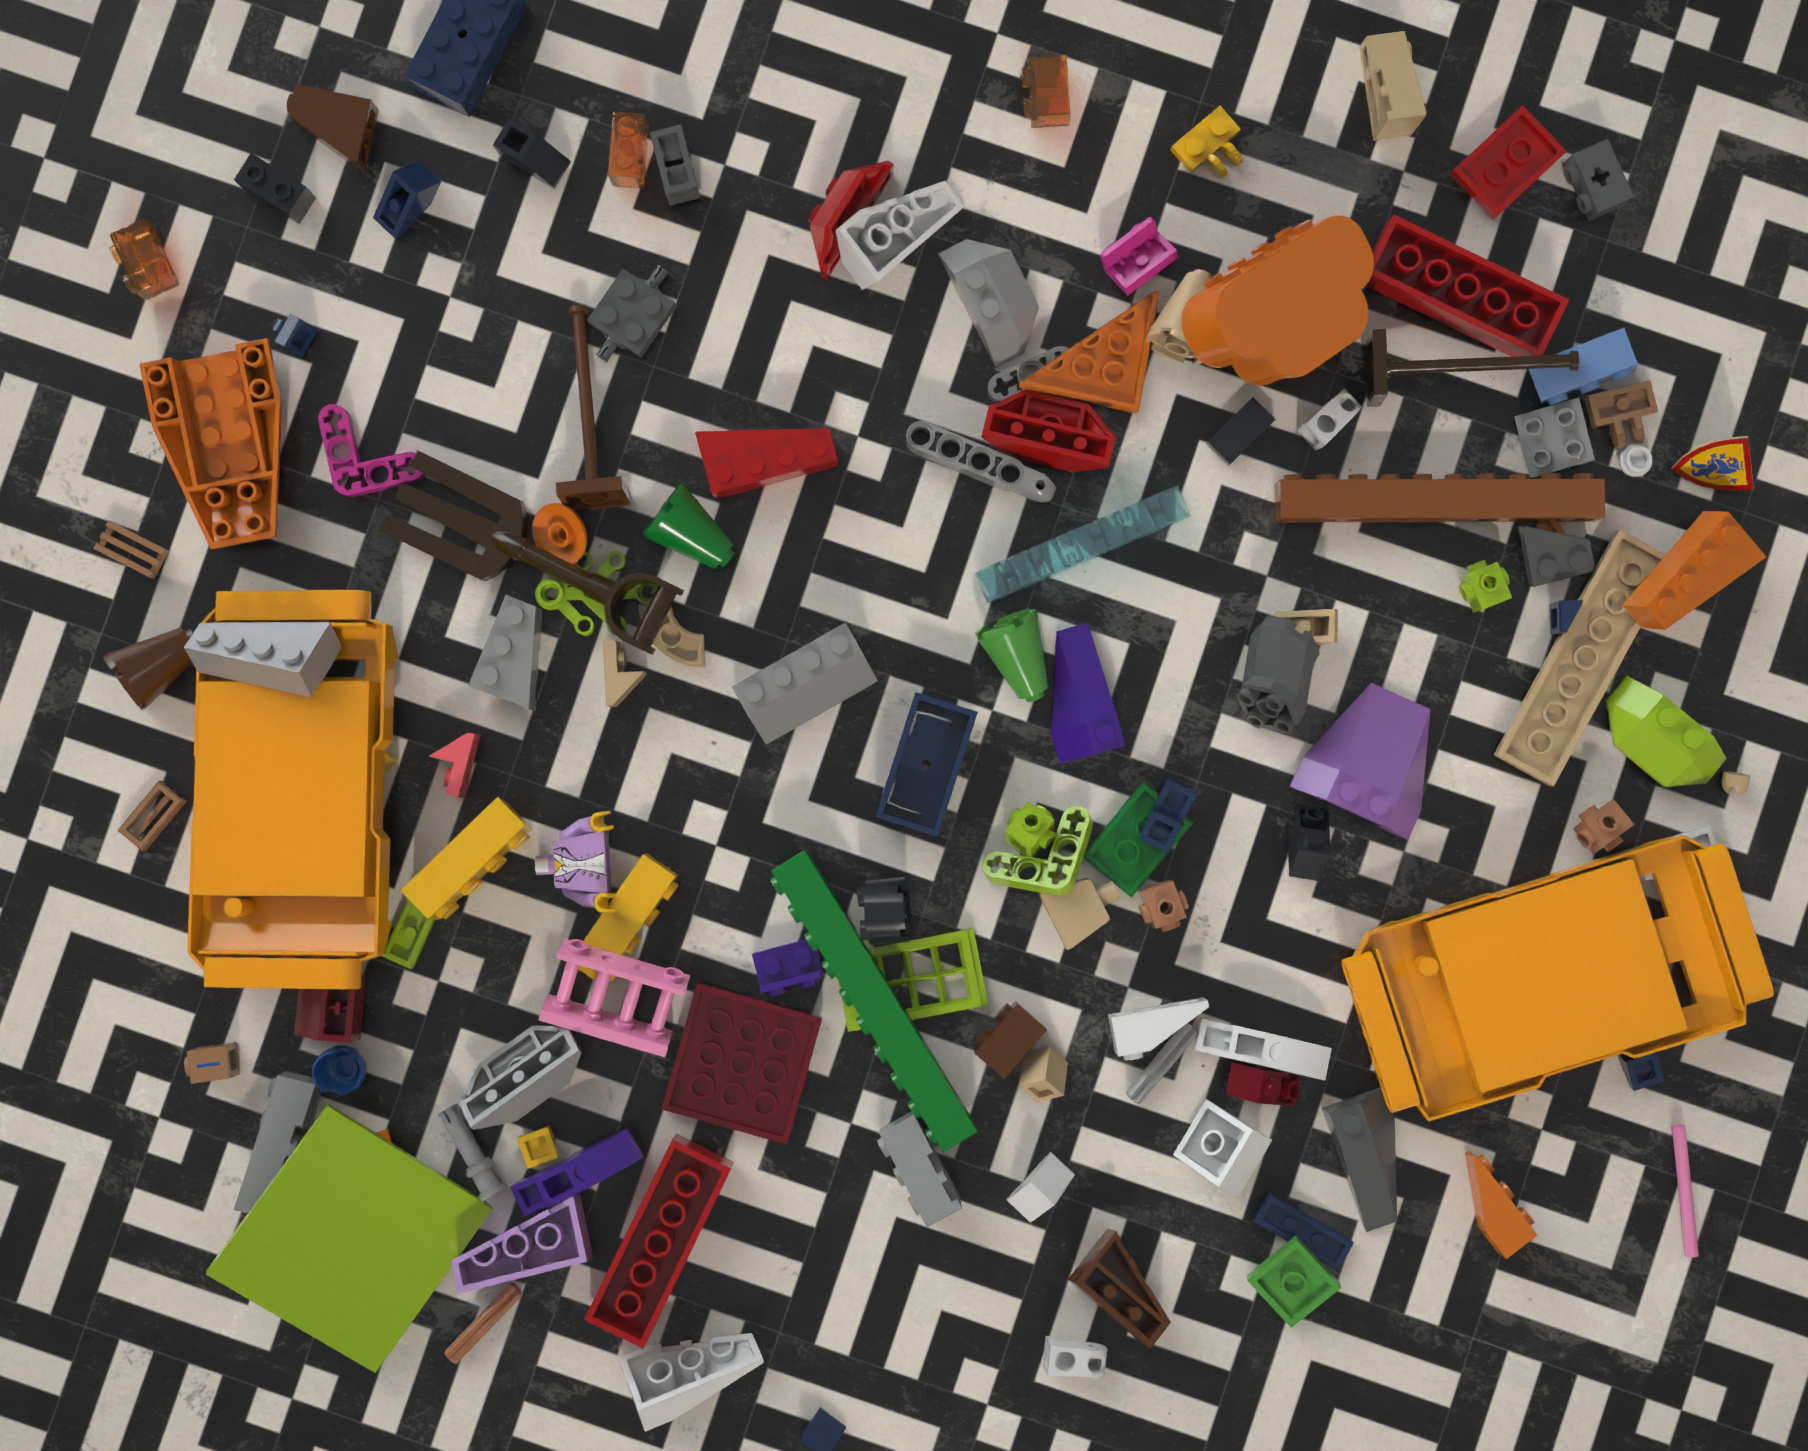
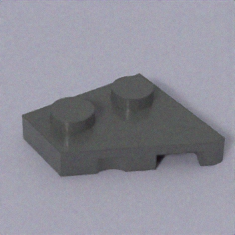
(1554, 555)

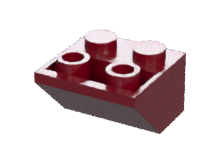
(330, 1014)

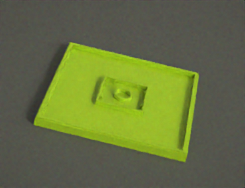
(349, 1239)

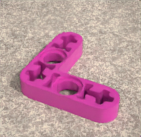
(352, 464)

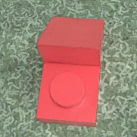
(462, 754)

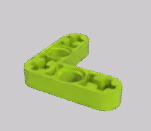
(1046, 869)

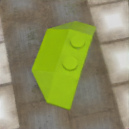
(1661, 736)

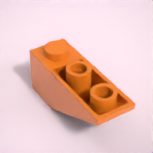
(1495, 1213)

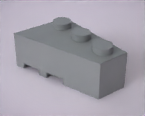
(511, 654)
(919, 1169)

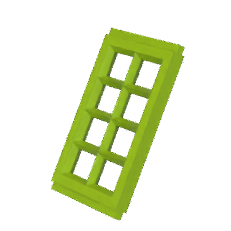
(970, 968)

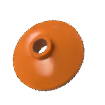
(550, 528)

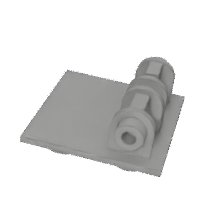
(1554, 438)

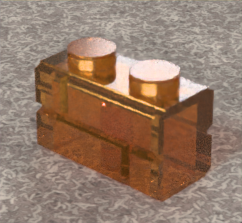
(628, 150)
(143, 260)

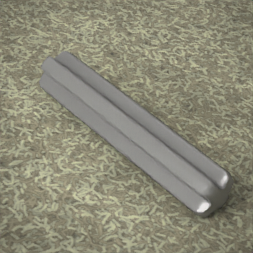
(1161, 1063)

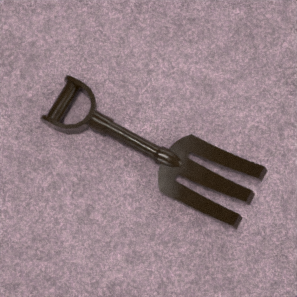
(507, 543)

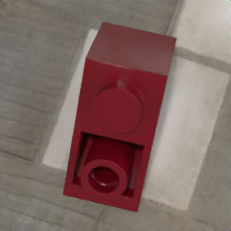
(1263, 1084)

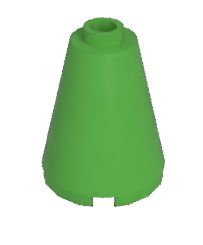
(1017, 652)

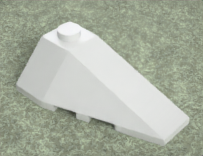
(888, 232)
(679, 1377)

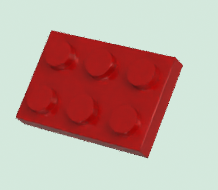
(1508, 162)

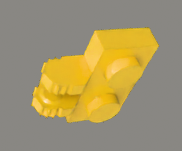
(1205, 140)

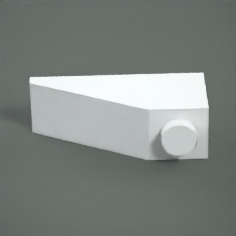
(1148, 1027)

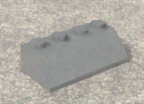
(805, 683)

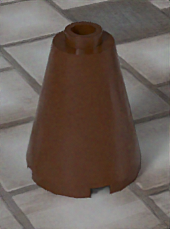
(150, 665)

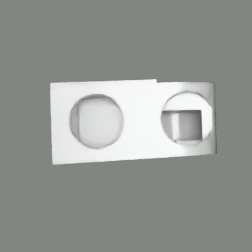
(1329, 419)
(1073, 1358)

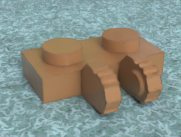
(1622, 405)

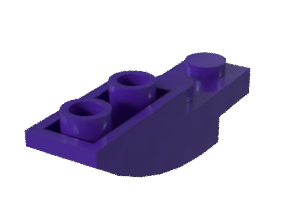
(577, 1172)

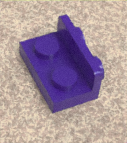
(787, 966)

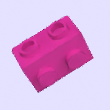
(1137, 256)

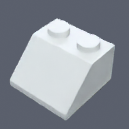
(1222, 1148)

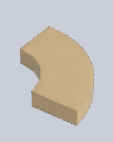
(678, 642)

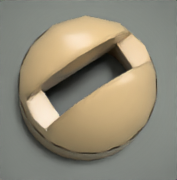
(1735, 780)

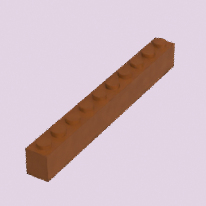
(1439, 499)

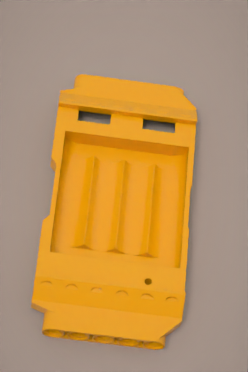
(292, 808)
(1555, 976)

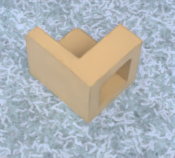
(1043, 1074)

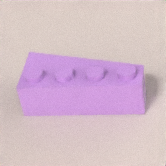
(534, 1247)

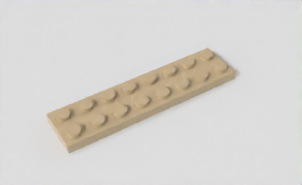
(1579, 664)

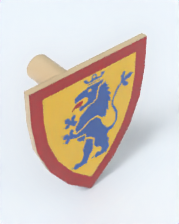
(1718, 464)

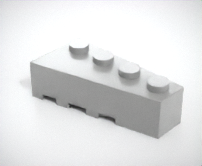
(266, 654)
(282, 1127)

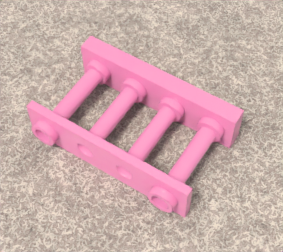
(609, 1026)

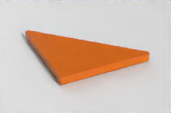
(1106, 365)

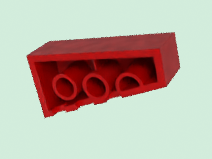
(762, 457)

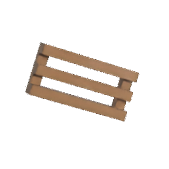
(107, 537)
(170, 794)

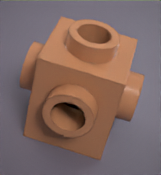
(1602, 827)
(1152, 899)

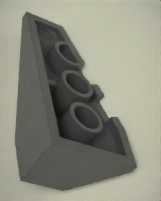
(1366, 1147)

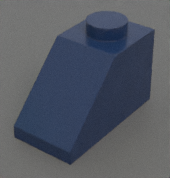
(406, 198)

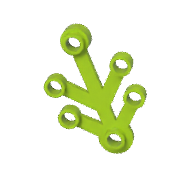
(570, 593)

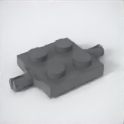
(632, 313)

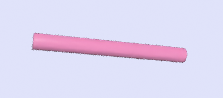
(1685, 1190)

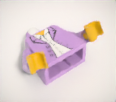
(582, 863)

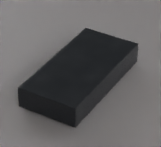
(1240, 431)

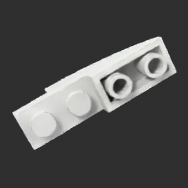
(1263, 1049)

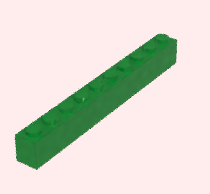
(874, 1000)

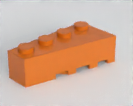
(1693, 570)

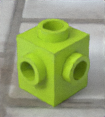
(1484, 585)
(1030, 829)

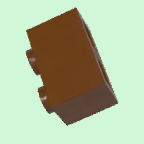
(1008, 1039)

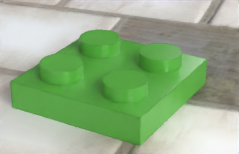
(1293, 1281)

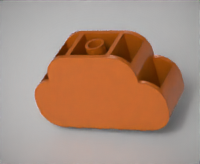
(1285, 303)

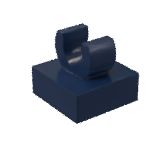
(294, 334)

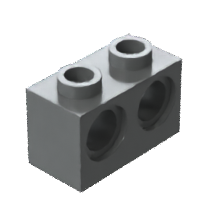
(675, 165)

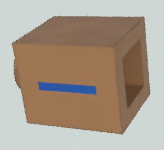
(212, 1063)

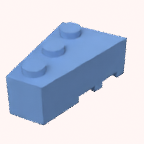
(1598, 361)

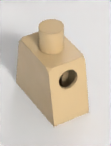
(1080, 910)

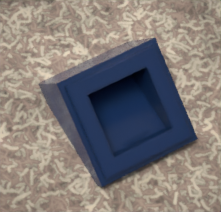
(1562, 615)
(822, 1431)

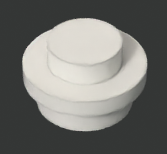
(1635, 460)

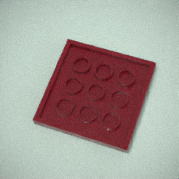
(742, 1063)

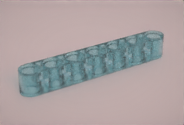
(1082, 544)

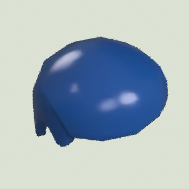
(339, 1070)

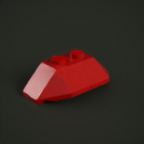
(847, 195)
(1049, 431)

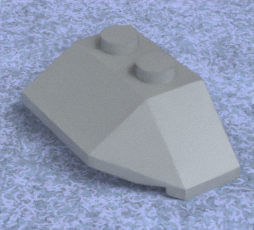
(993, 296)
(520, 1076)

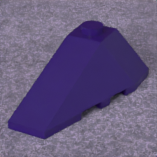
(1082, 705)

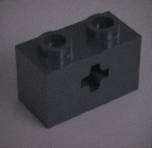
(275, 188)

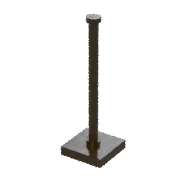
(1380, 367)

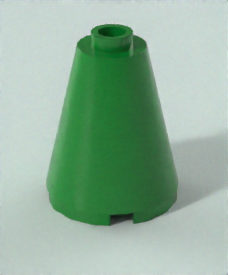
(689, 530)

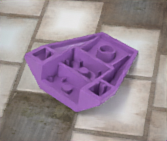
(1371, 761)

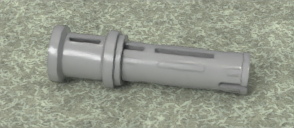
(479, 1166)

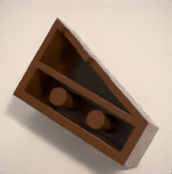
(1117, 1287)

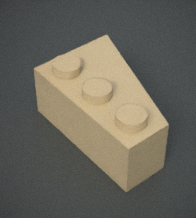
(1391, 85)

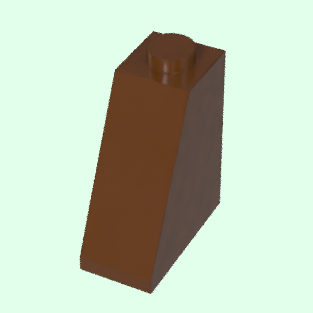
(336, 120)

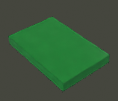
(1119, 851)

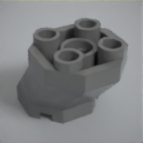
(1277, 675)

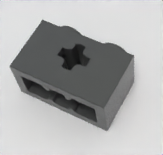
(1598, 164)

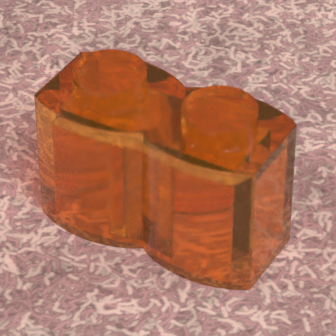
(1047, 90)

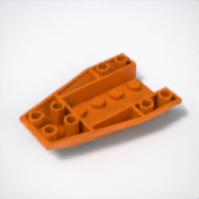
(221, 437)

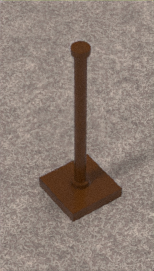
(594, 491)

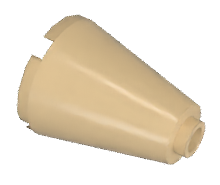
(1167, 329)

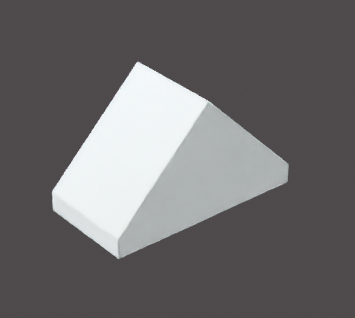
(1041, 1188)

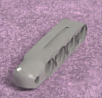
(991, 475)

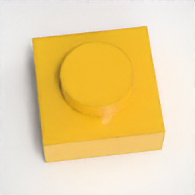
(538, 1146)

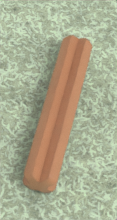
(483, 1323)

